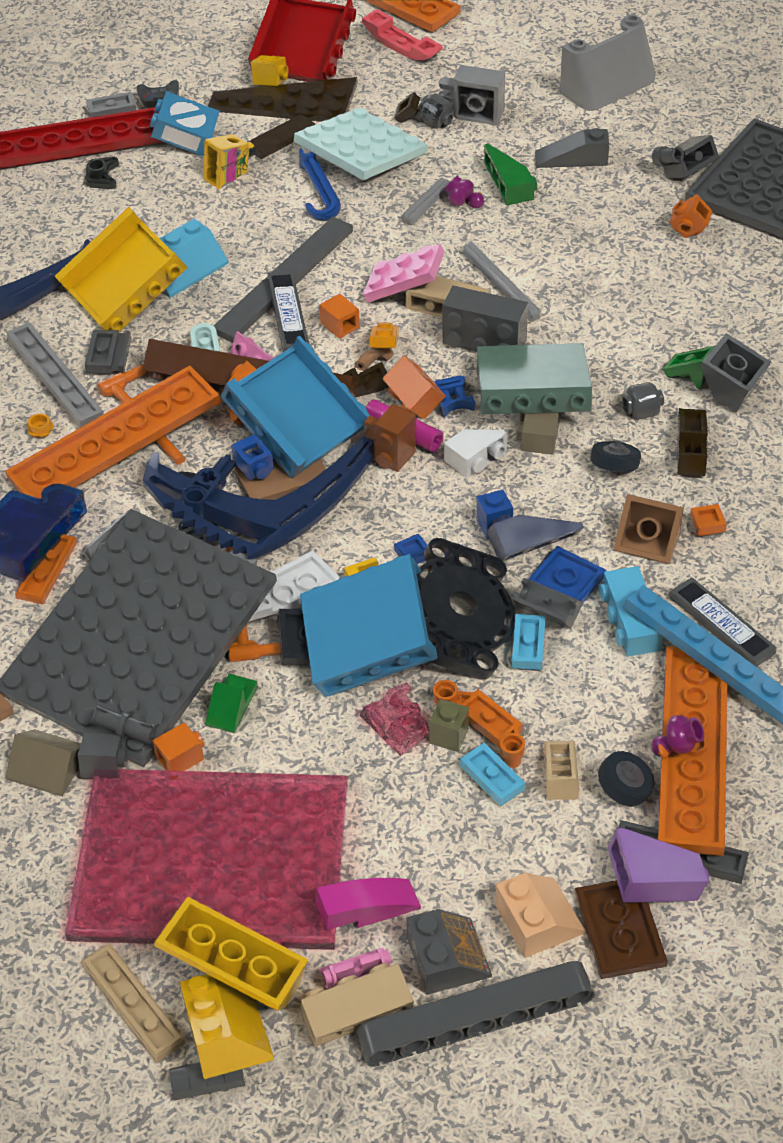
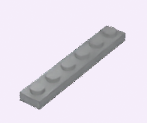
(54, 374)

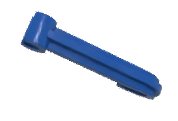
(322, 185)

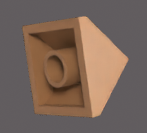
(649, 528)

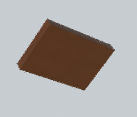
(619, 933)

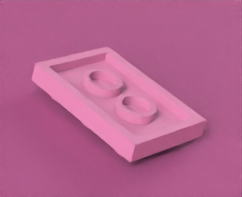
(404, 272)

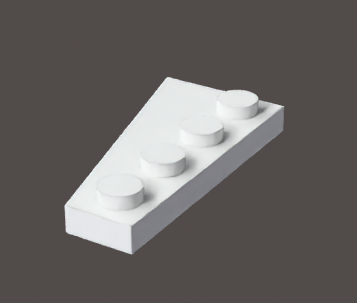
(293, 580)

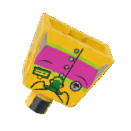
(226, 159)

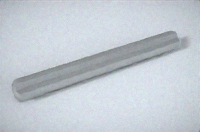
(499, 279)

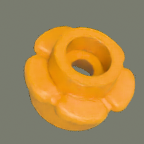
(39, 425)

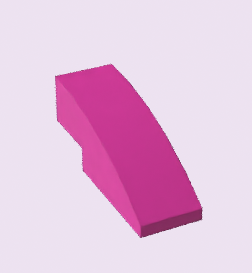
(365, 901)

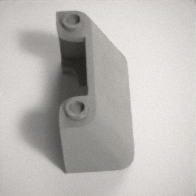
(609, 69)

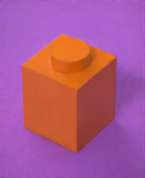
(339, 315)
(179, 748)

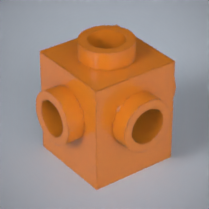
(690, 216)

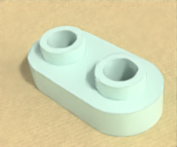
(205, 337)

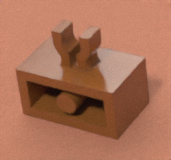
(393, 437)

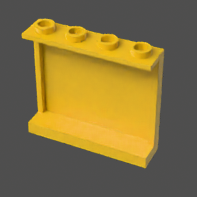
(121, 271)

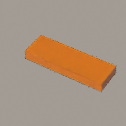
(42, 579)

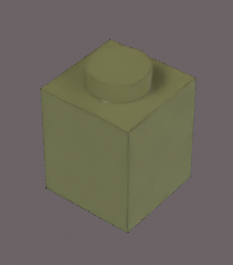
(449, 725)

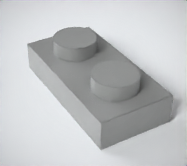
(111, 104)

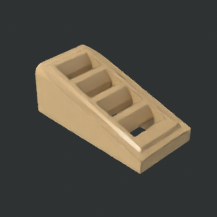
(561, 786)

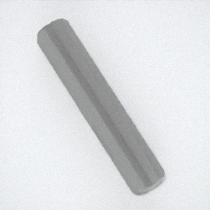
(419, 207)

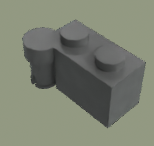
(686, 157)

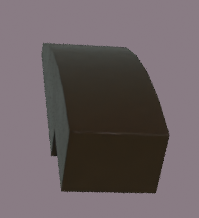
(692, 442)

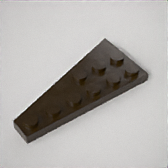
(312, 99)

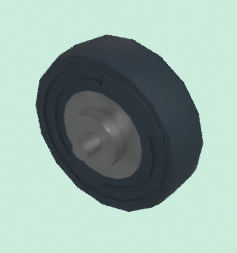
(615, 456)
(626, 778)

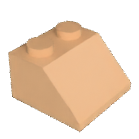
(536, 912)

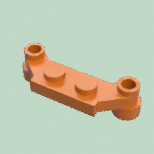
(488, 719)

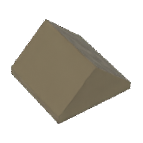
(43, 761)

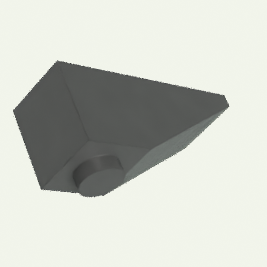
(580, 149)

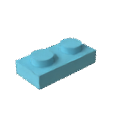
(528, 641)
(492, 774)

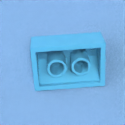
(197, 250)

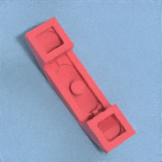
(382, 28)

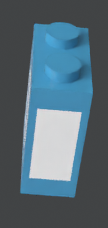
(183, 123)

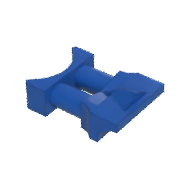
(456, 386)

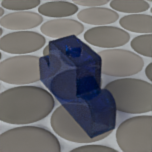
(35, 526)

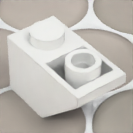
(474, 449)

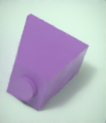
(655, 869)

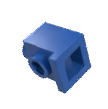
(256, 463)

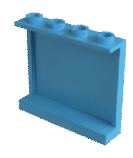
(296, 407)
(366, 626)

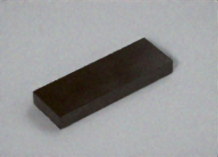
(279, 136)

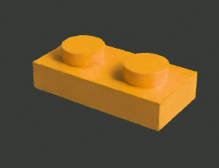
(384, 335)

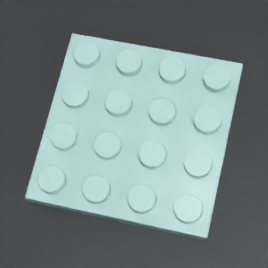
(360, 143)

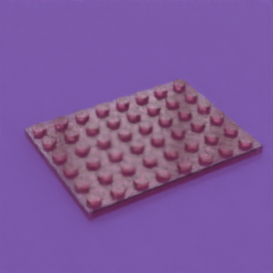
(223, 838)

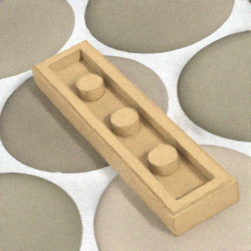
(133, 1002)

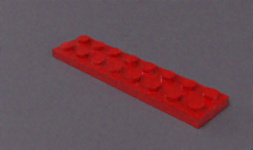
(76, 137)

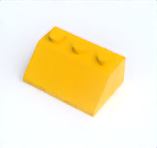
(224, 1026)

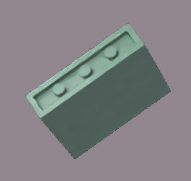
(534, 378)

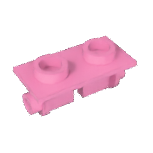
(246, 347)
(356, 966)

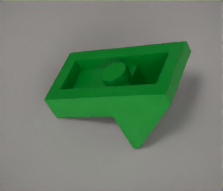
(689, 364)
(230, 702)

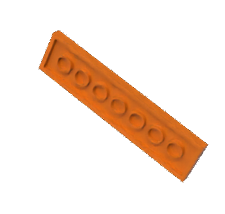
(115, 434)
(695, 782)

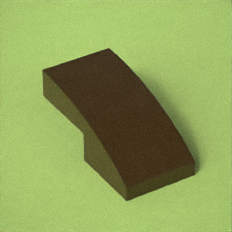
(369, 380)

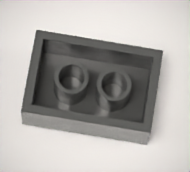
(482, 319)

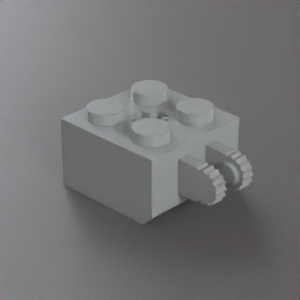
(476, 94)

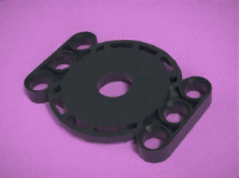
(471, 634)

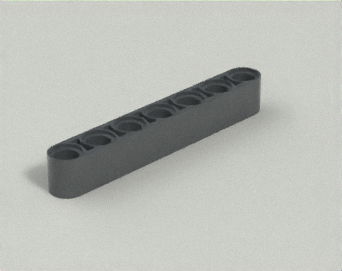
(474, 1012)

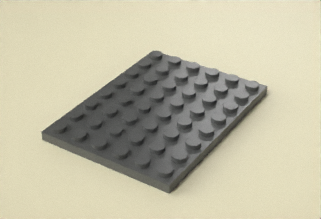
(137, 631)

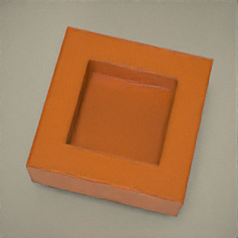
(708, 520)

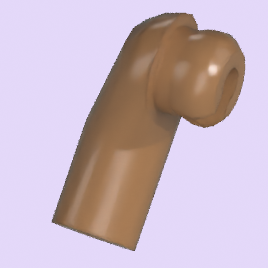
(371, 355)

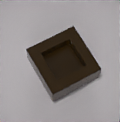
(407, 108)

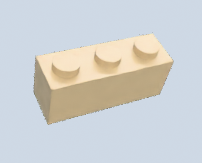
(431, 296)
(354, 1001)

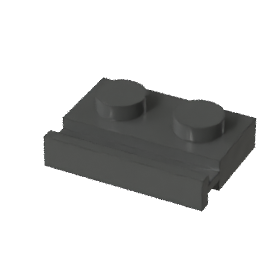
(107, 351)

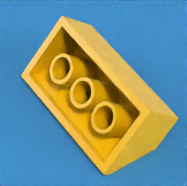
(233, 954)

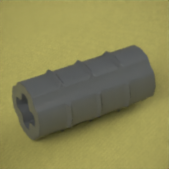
(189, 1081)

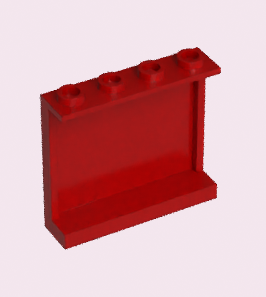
(305, 34)

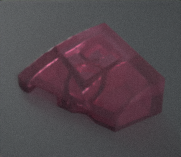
(397, 719)

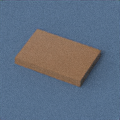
(277, 482)

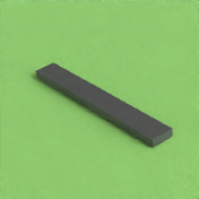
(301, 262)

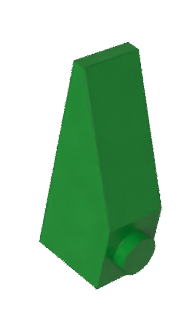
(509, 176)

